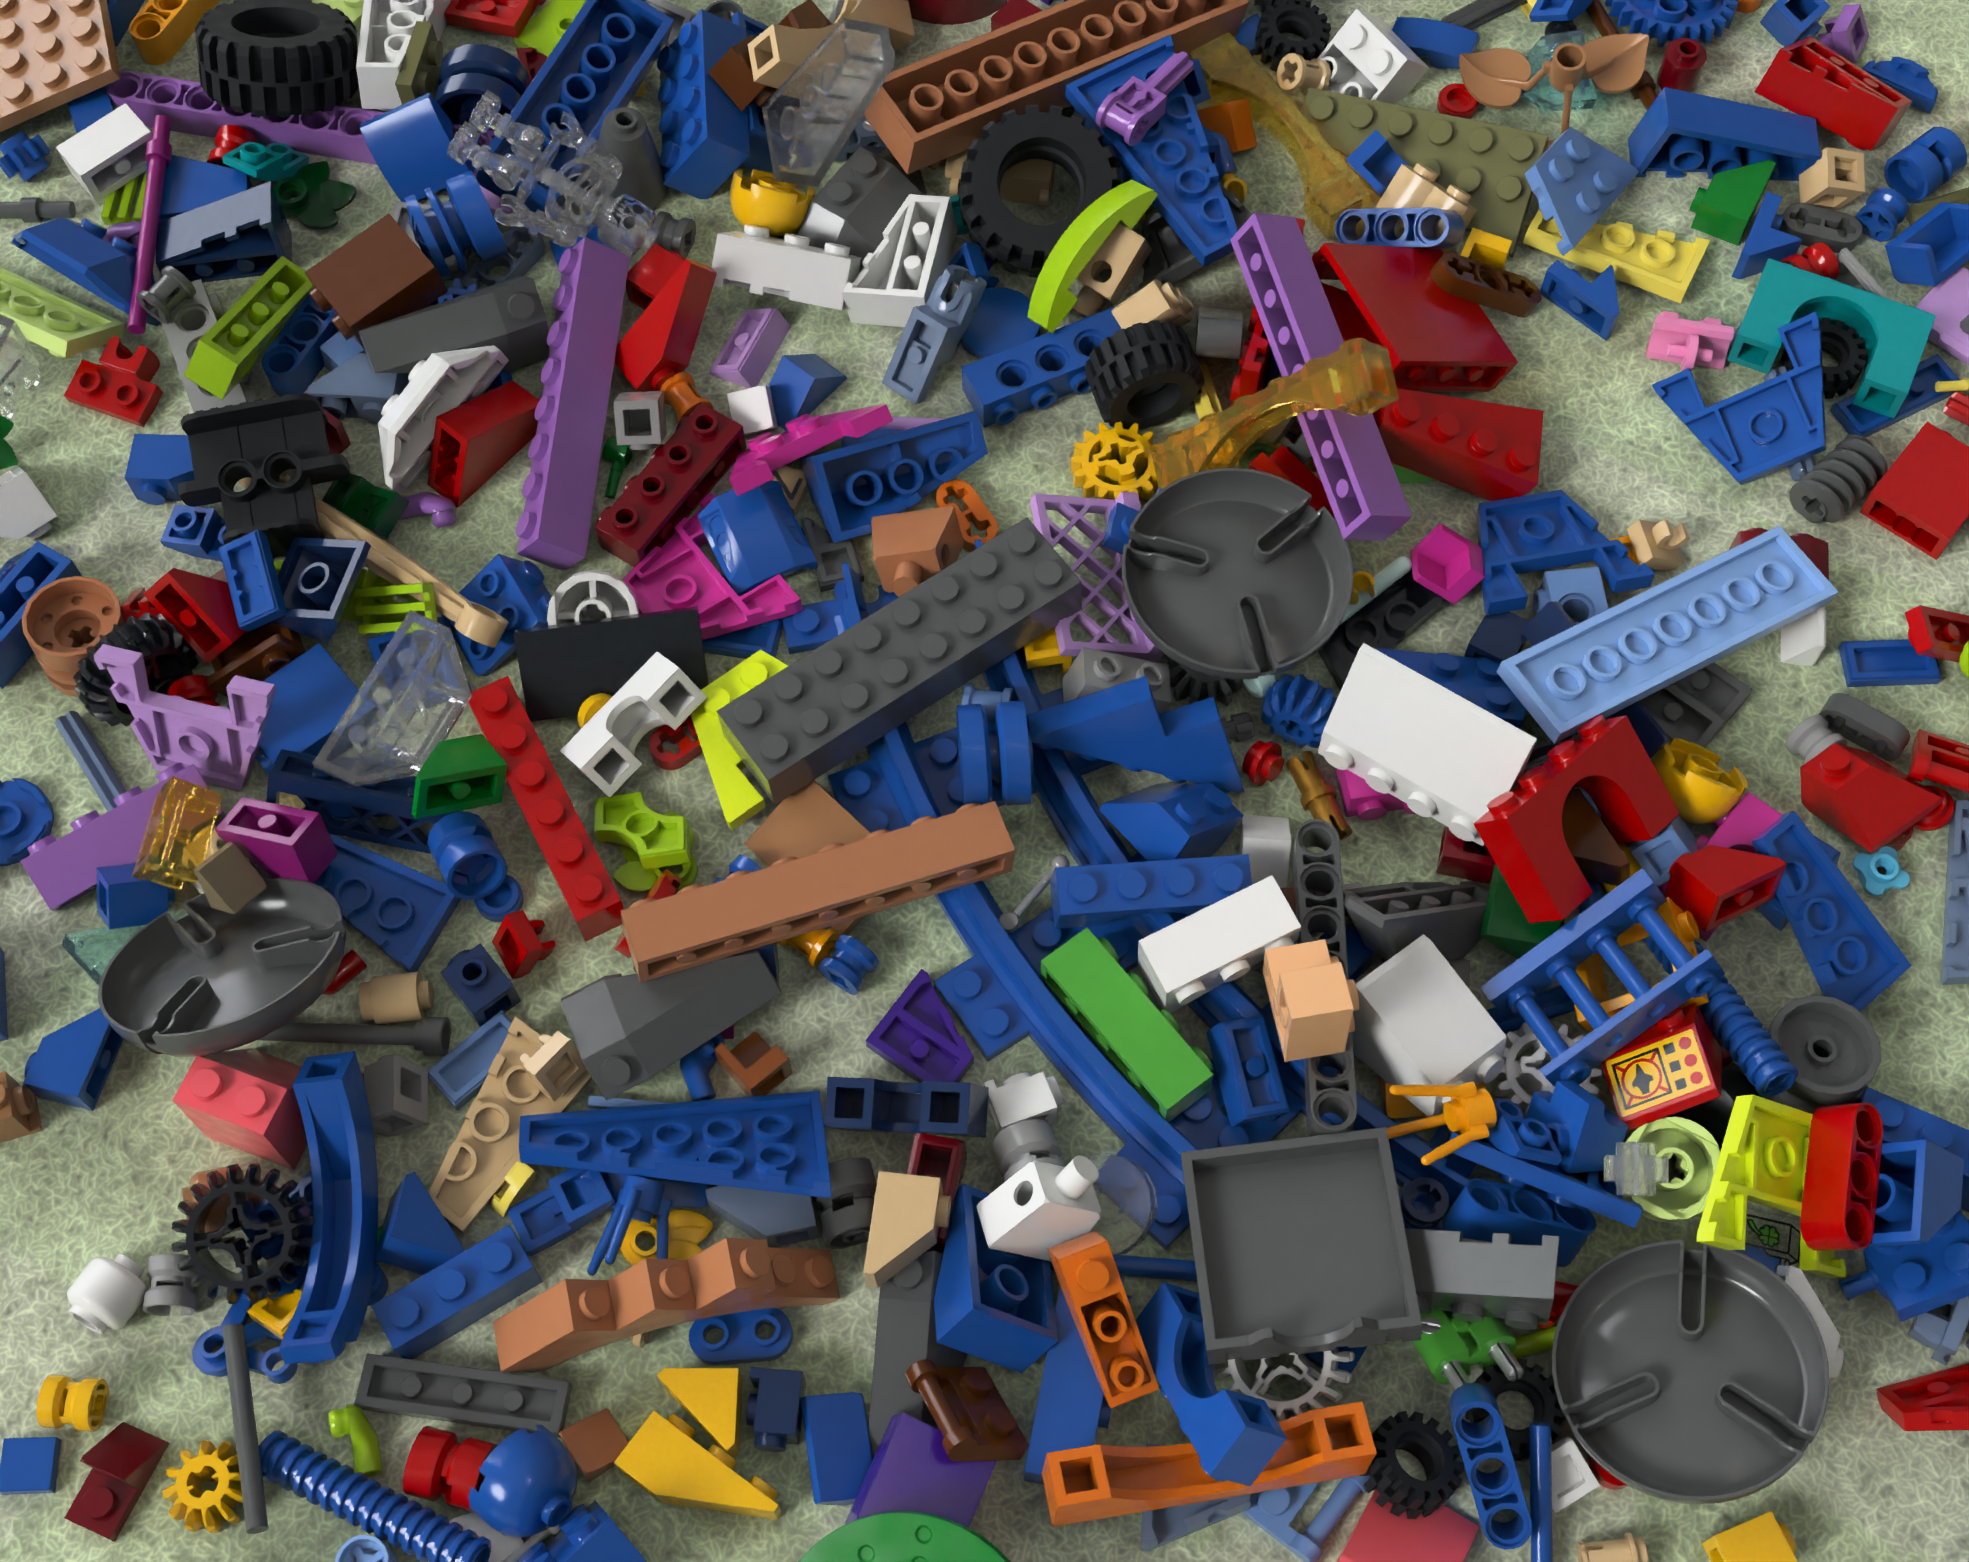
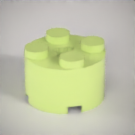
(1695, 1159)

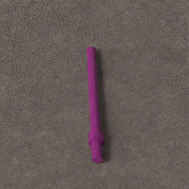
(158, 157)

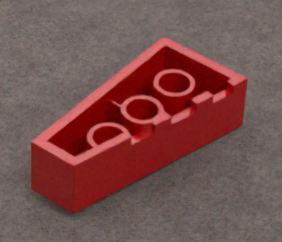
(1464, 442)

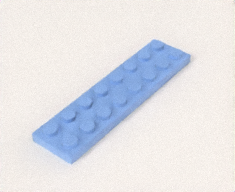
(1666, 633)

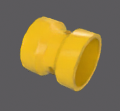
(72, 1402)

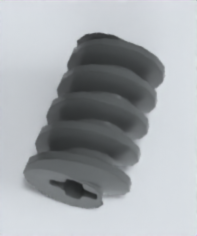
(1838, 480)

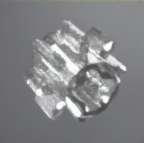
(1636, 1169)

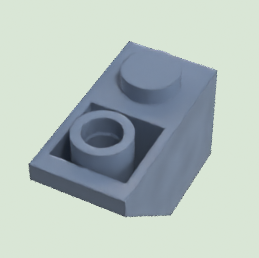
(356, 391)
(766, 1214)

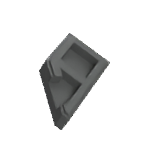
(830, 555)

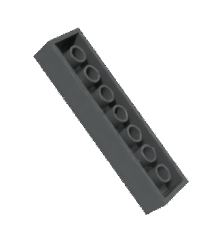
(900, 660)

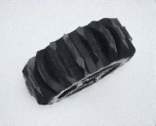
(165, 659)
(245, 1257)

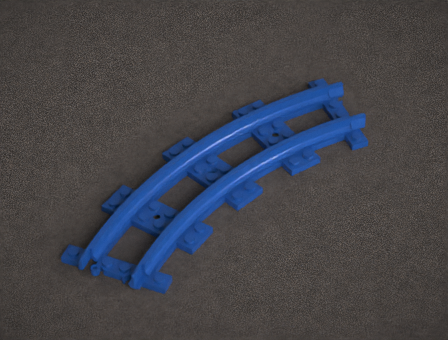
(1000, 987)

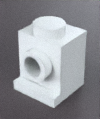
(1024, 1099)

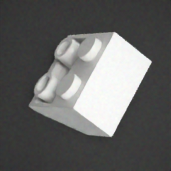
(1371, 61)

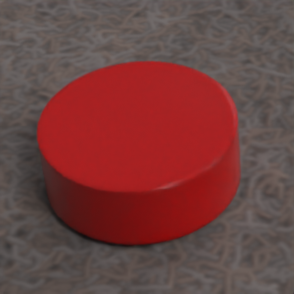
(1457, 101)

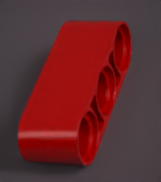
(1842, 1177)

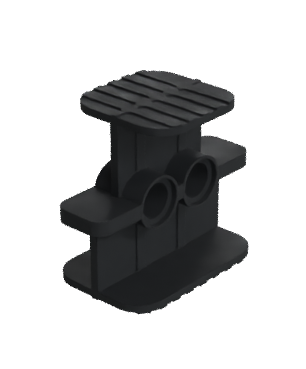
(260, 444)

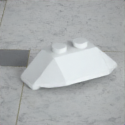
(433, 389)

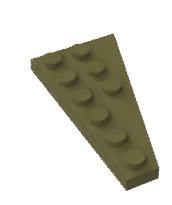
(1464, 152)

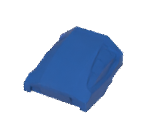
(755, 536)

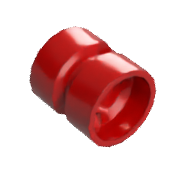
(445, 1467)

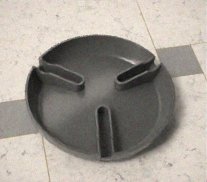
(1236, 573)
(224, 975)
(1690, 1372)

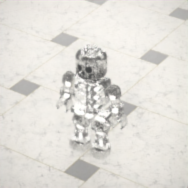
(621, 222)

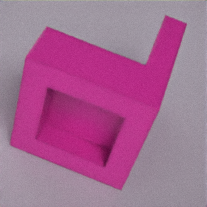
(1447, 563)

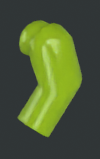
(363, 1438)

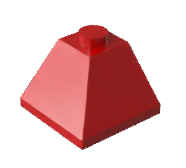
(1863, 795)

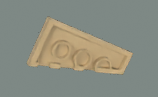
(490, 1134)

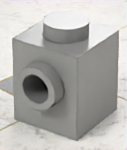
(640, 419)

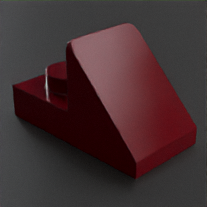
(117, 1478)

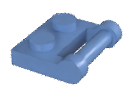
(1277, 1509)

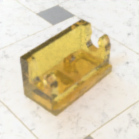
(177, 833)

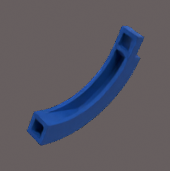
(344, 1208)

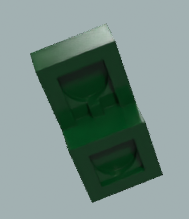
(366, 504)

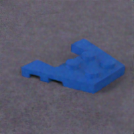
(1765, 424)
(1544, 534)

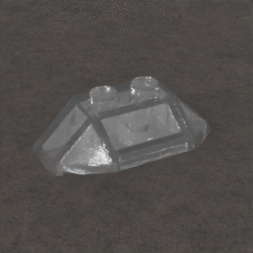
(400, 708)

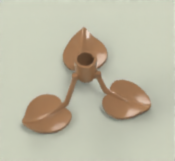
(1610, 61)

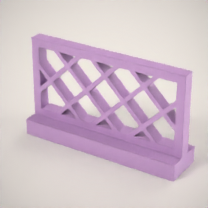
(1069, 507)

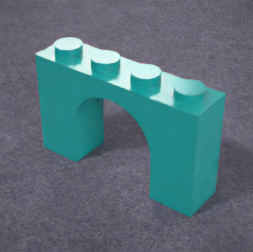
(1891, 330)

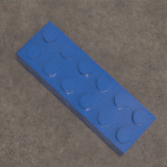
(587, 75)

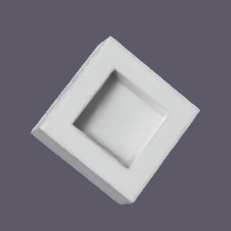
(1570, 1474)

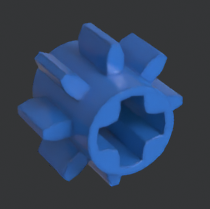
(24, 156)

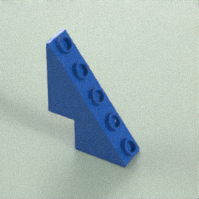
(1128, 730)

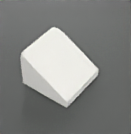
(753, 409)
(1804, 639)

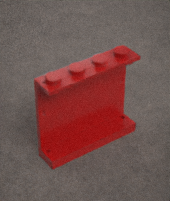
(1429, 334)

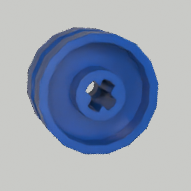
(996, 754)

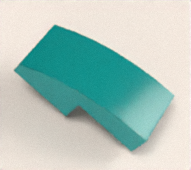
(266, 163)

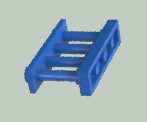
(1596, 932)

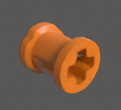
(682, 395)

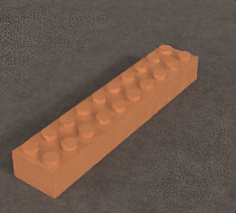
(949, 97)

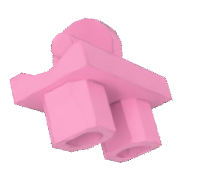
(1689, 341)

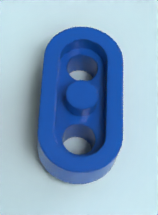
(740, 1337)

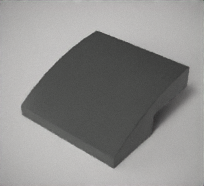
(1697, 704)

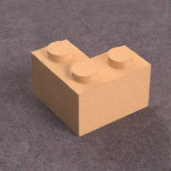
(1309, 999)

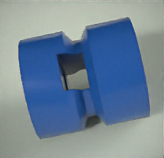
(1926, 164)
(467, 855)

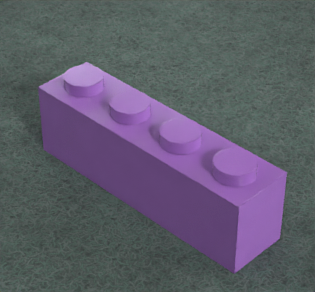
(67, 866)

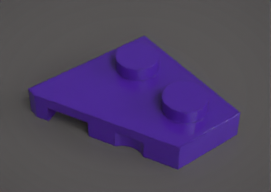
(921, 1036)

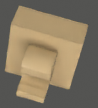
(1658, 543)
(554, 1065)

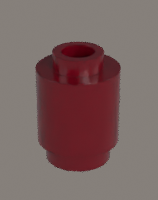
(1682, 65)

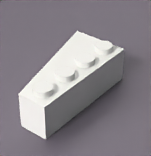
(384, 42)

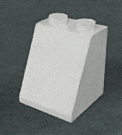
(1425, 1025)

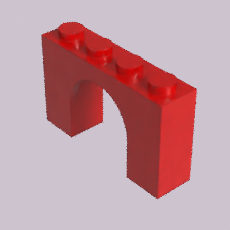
(1526, 824)

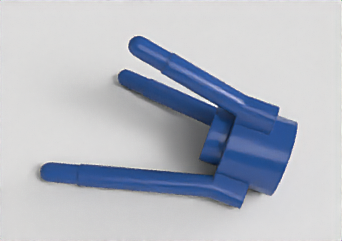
(637, 1202)

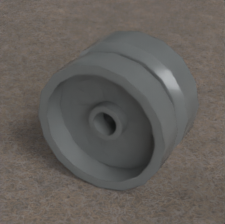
(1829, 1047)

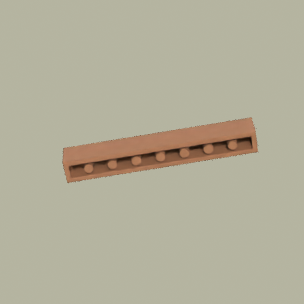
(816, 890)

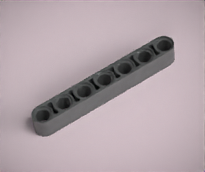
(1324, 915)

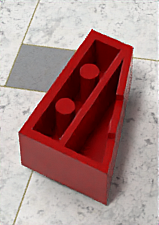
(1834, 91)

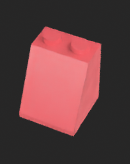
(246, 1103)

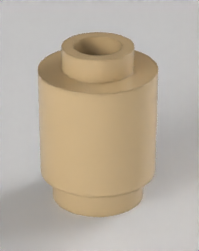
(395, 998)

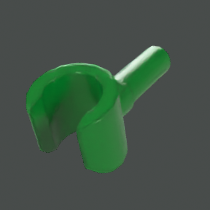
(620, 458)

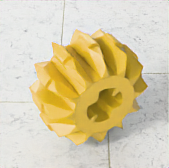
(205, 1507)

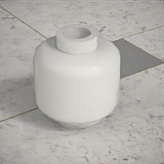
(107, 1293)

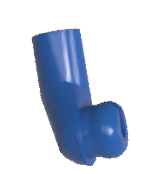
(696, 1069)

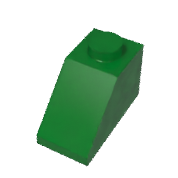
(1731, 201)
(459, 777)

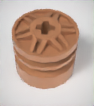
(65, 621)

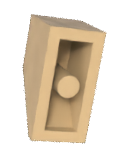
(903, 1223)

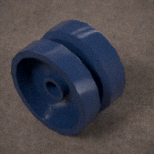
(471, 72)

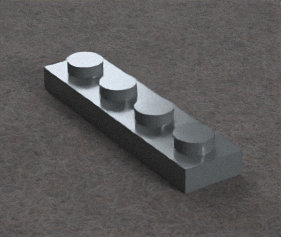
(462, 1394)

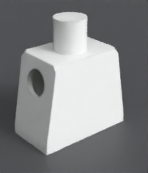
(1041, 1208)

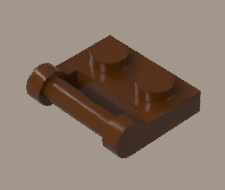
(968, 1412)

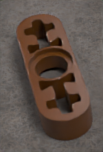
(1485, 284)

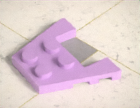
(185, 731)

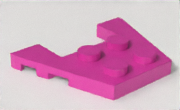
(802, 437)
(685, 578)

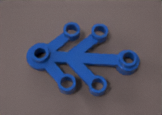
(258, 1361)

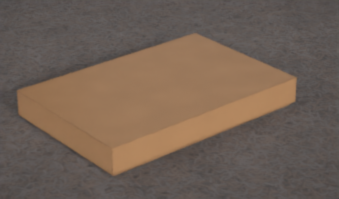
(803, 827)

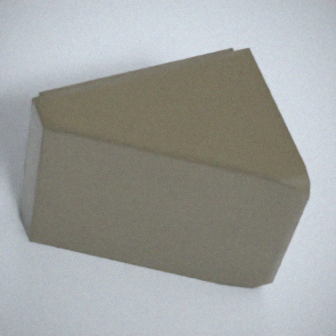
(229, 879)

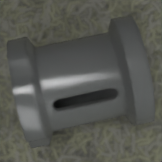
(166, 294)

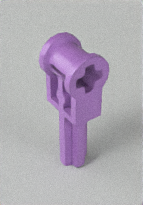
(1141, 104)

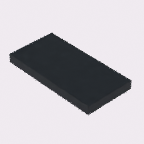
(584, 658)

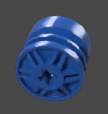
(456, 225)

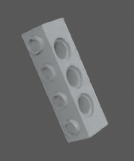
(184, 329)

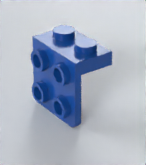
(515, 593)

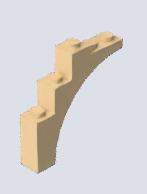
(783, 48)

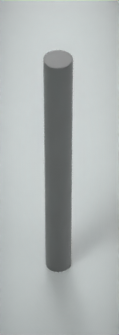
(245, 1429)

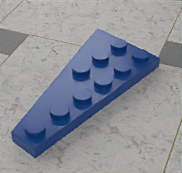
(1169, 157)
(728, 1142)

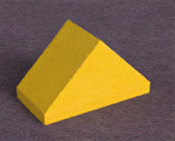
(711, 1399)

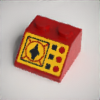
(1665, 1068)

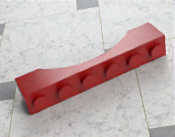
(548, 809)

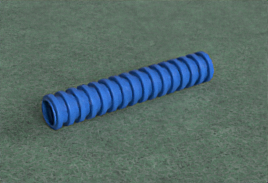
(1741, 1034)
(367, 1503)

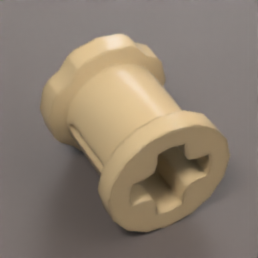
(1298, 73)

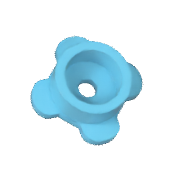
(1872, 880)

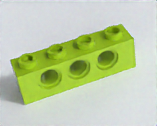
(248, 329)

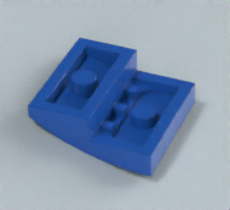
(413, 147)

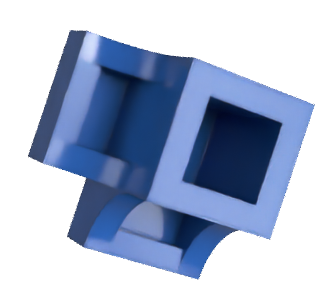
(1578, 1126)

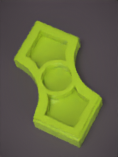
(653, 836)

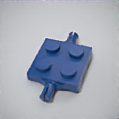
(1917, 1275)

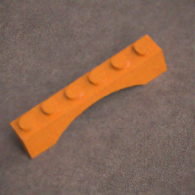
(1128, 1480)

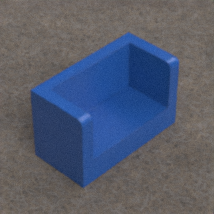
(1931, 246)

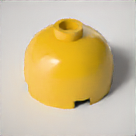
(768, 202)
(1696, 782)

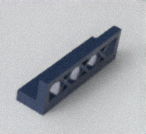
(297, 776)

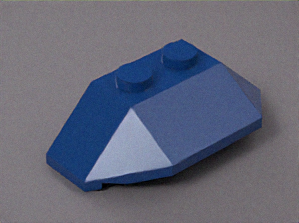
(86, 258)

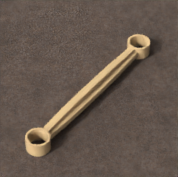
(396, 567)

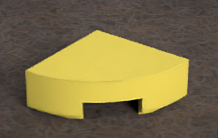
(518, 1180)

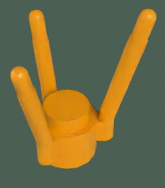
(1468, 1112)

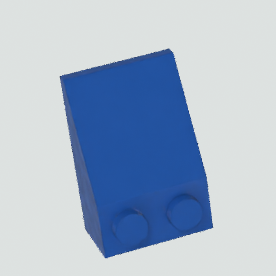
(991, 1298)

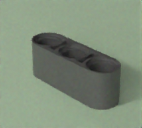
(1218, 332)

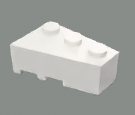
(904, 264)
(784, 266)
(1216, 944)

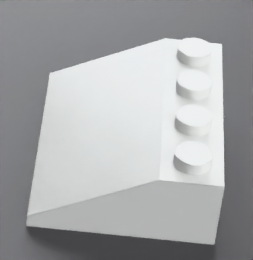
(1422, 743)

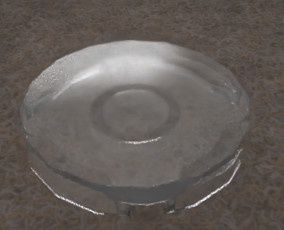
(1125, 1202)

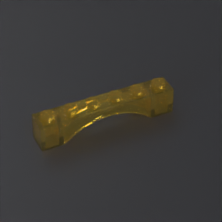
(1326, 178)
(1349, 380)

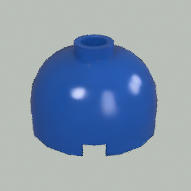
(526, 1484)

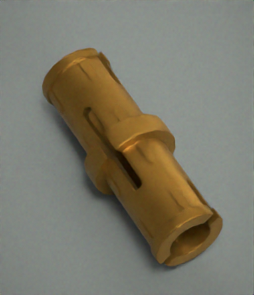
(1316, 793)

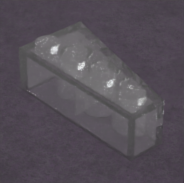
(825, 100)

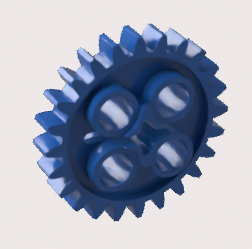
(1674, 18)

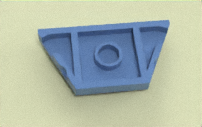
(1577, 184)

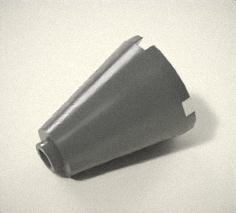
(630, 141)

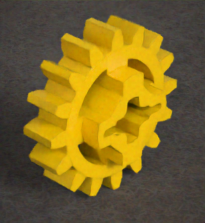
(1120, 460)

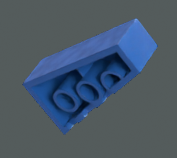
(1718, 135)

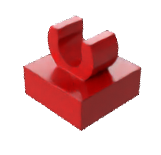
(519, 944)

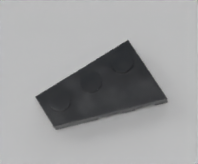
(1380, 624)

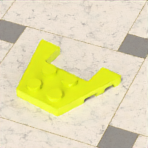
(735, 792)
(1763, 1164)

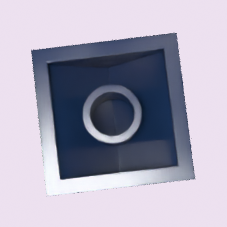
(318, 583)

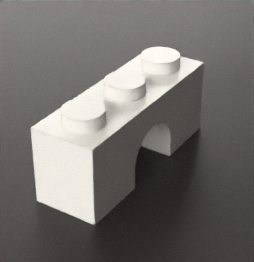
(650, 698)

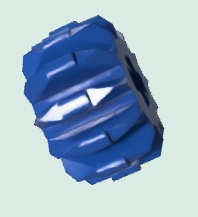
(1298, 709)

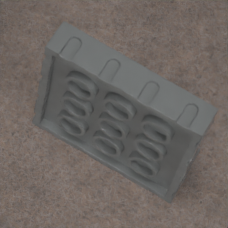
(1300, 1246)

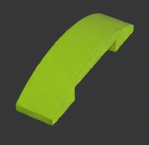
(1077, 246)

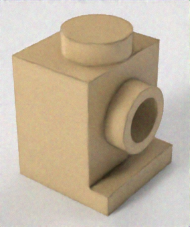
(1833, 179)

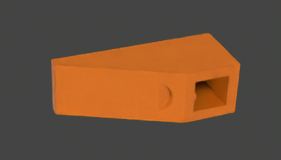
(1103, 1317)

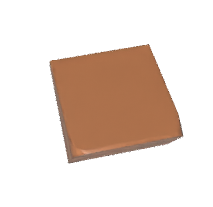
(594, 1443)

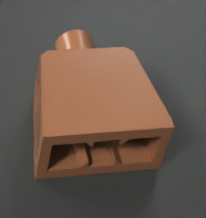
(914, 546)

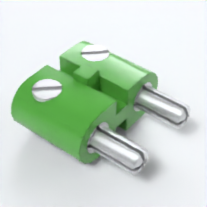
(1454, 1345)

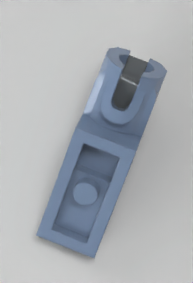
(934, 333)

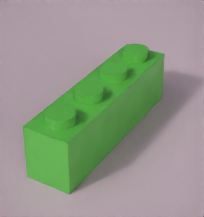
(1126, 1024)

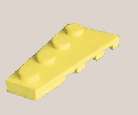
(1638, 258)

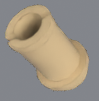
(1616, 1550)

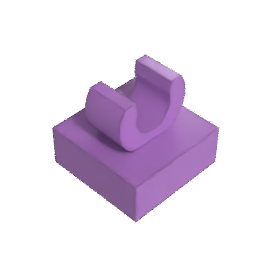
(1846, 33)

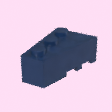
(226, 237)

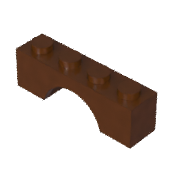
(734, 69)

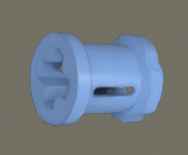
(987, 698)

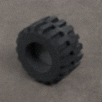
(1144, 374)

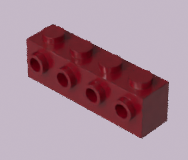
(670, 484)

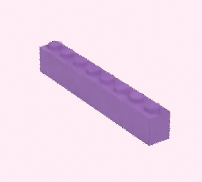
(1303, 328)
(573, 405)

